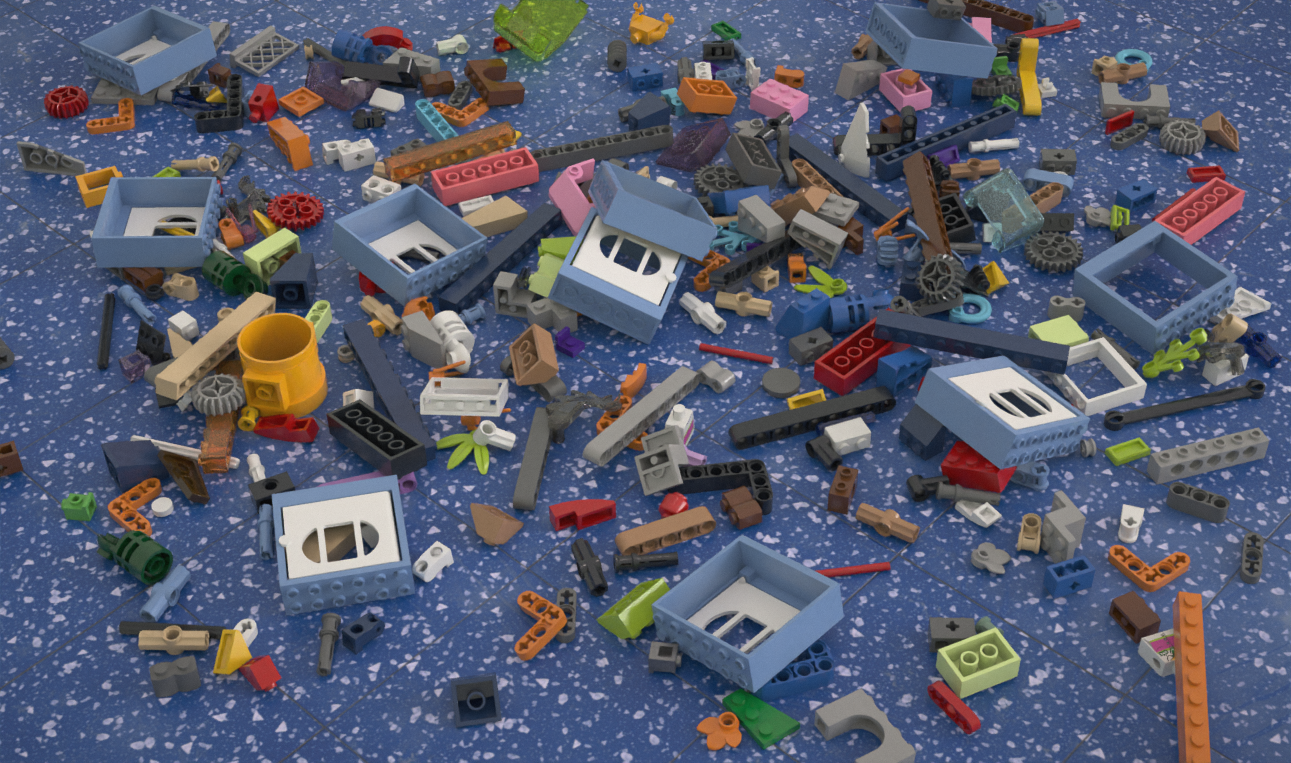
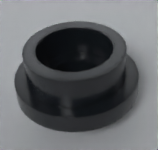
(154, 292)

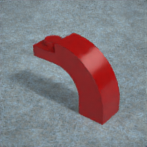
(388, 37)

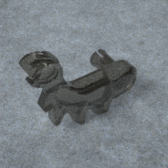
(256, 198)
(1221, 351)
(568, 408)

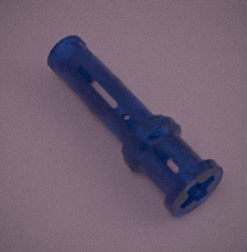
(189, 101)

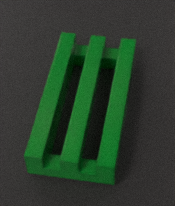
(725, 31)

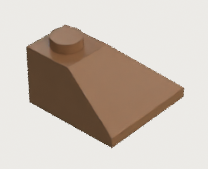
(1221, 131)
(494, 524)

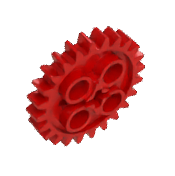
(305, 207)

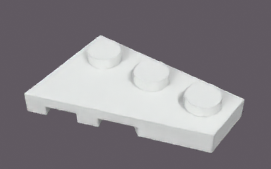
(1244, 305)

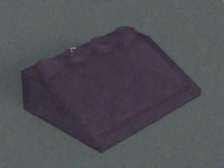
(695, 146)

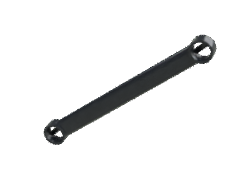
(1184, 404)

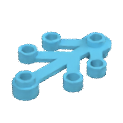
(733, 238)

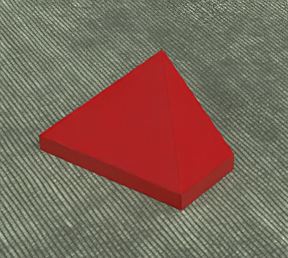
(1119, 122)

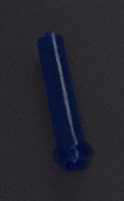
(867, 417)

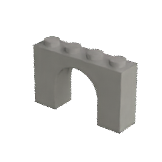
(1113, 104)
(860, 712)

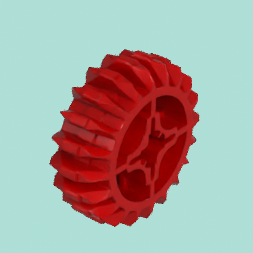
(66, 101)

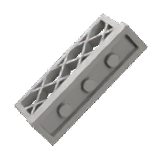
(256, 45)

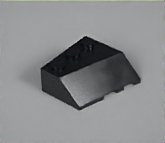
(957, 222)

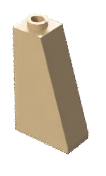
(497, 217)
(338, 542)

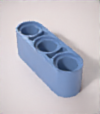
(1042, 178)

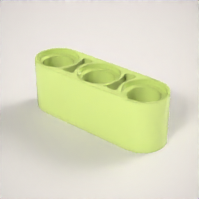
(321, 317)

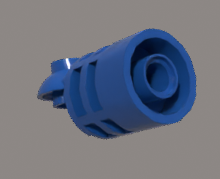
(356, 48)
(852, 311)

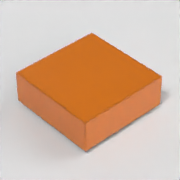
(908, 77)

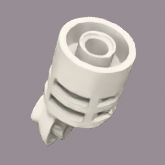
(456, 338)

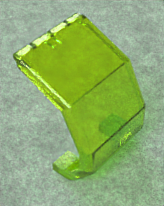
(539, 25)

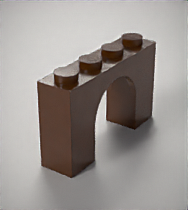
(483, 75)

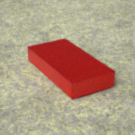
(1205, 174)

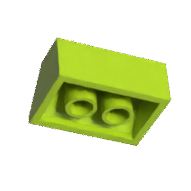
(634, 609)

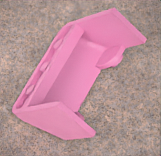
(568, 196)

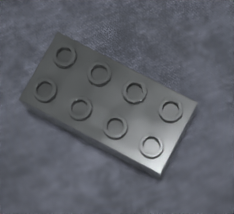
(753, 160)

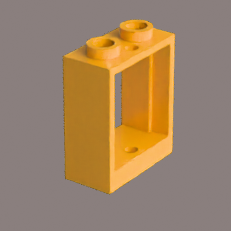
(93, 179)

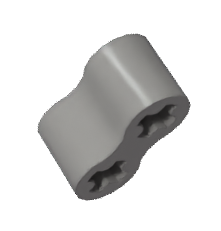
(1063, 306)
(716, 377)

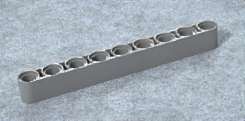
(219, 33)
(641, 416)

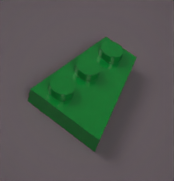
(760, 719)

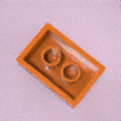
(706, 96)

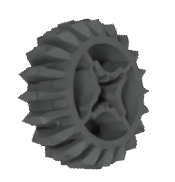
(945, 284)

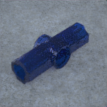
(1258, 347)

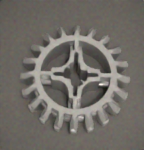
(1182, 137)
(218, 394)

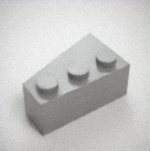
(425, 63)
(858, 78)
(759, 220)
(818, 236)

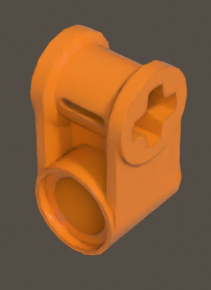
(230, 235)

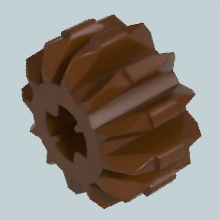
(949, 187)

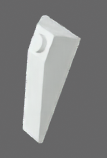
(854, 147)

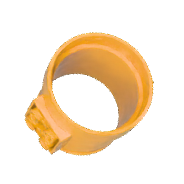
(281, 365)

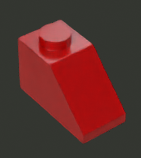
(261, 673)

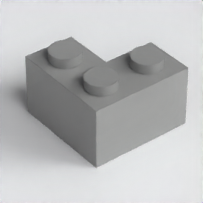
(509, 298)
(550, 313)

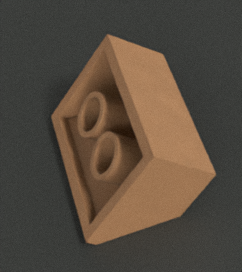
(805, 199)
(533, 356)

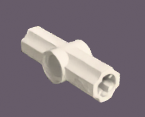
(702, 313)

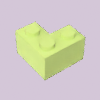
(543, 280)

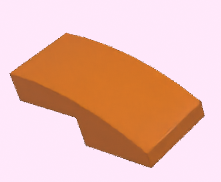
(634, 382)

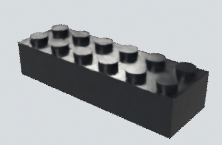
(377, 439)

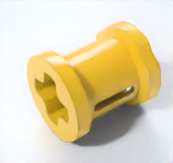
(248, 418)

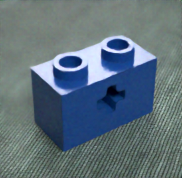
(645, 76)
(1136, 195)
(1069, 576)

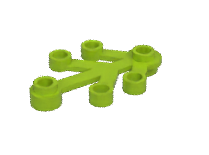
(1175, 354)

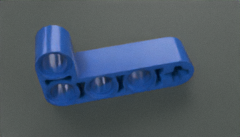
(802, 676)

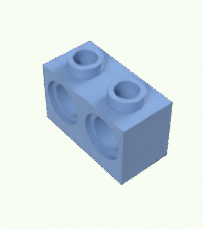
(1050, 13)

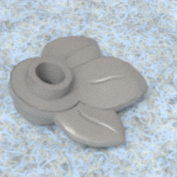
(750, 128)
(1097, 216)
(989, 557)

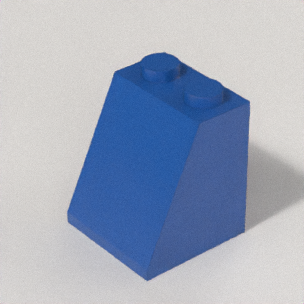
(805, 315)

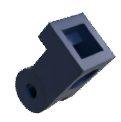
(361, 632)

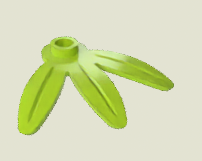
(829, 286)
(462, 451)

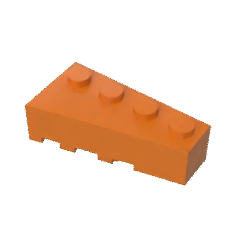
(291, 142)

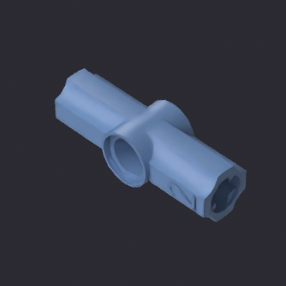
(165, 594)

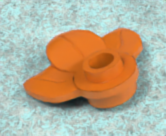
(719, 733)

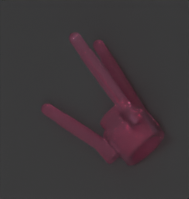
(247, 231)

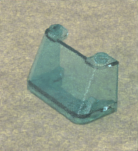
(1006, 209)

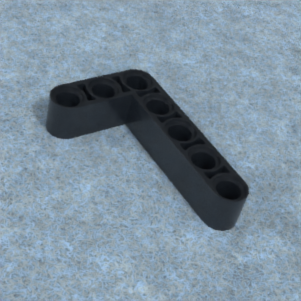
(404, 75)
(228, 119)
(880, 142)
(729, 476)

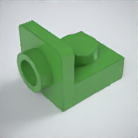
(1000, 66)
(1004, 99)

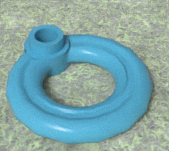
(1146, 58)
(957, 314)

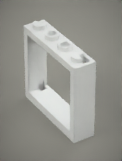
(1100, 348)
(464, 397)

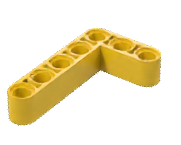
(1026, 67)

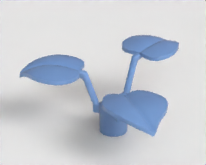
(915, 252)

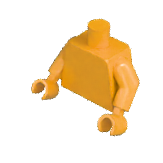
(647, 29)

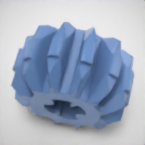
(887, 250)

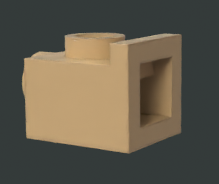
(1103, 63)
(762, 277)

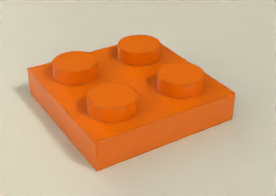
(301, 101)

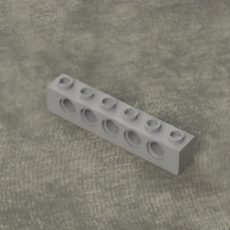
(1207, 455)

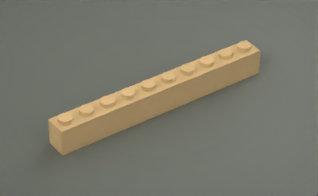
(211, 348)

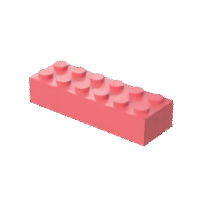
(485, 176)
(1203, 210)

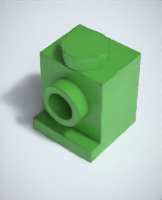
(79, 506)

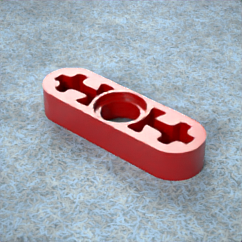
(954, 707)

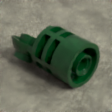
(232, 275)
(137, 555)

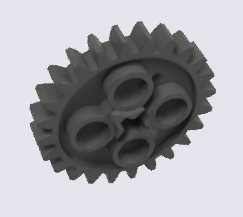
(996, 85)
(717, 179)
(1053, 251)

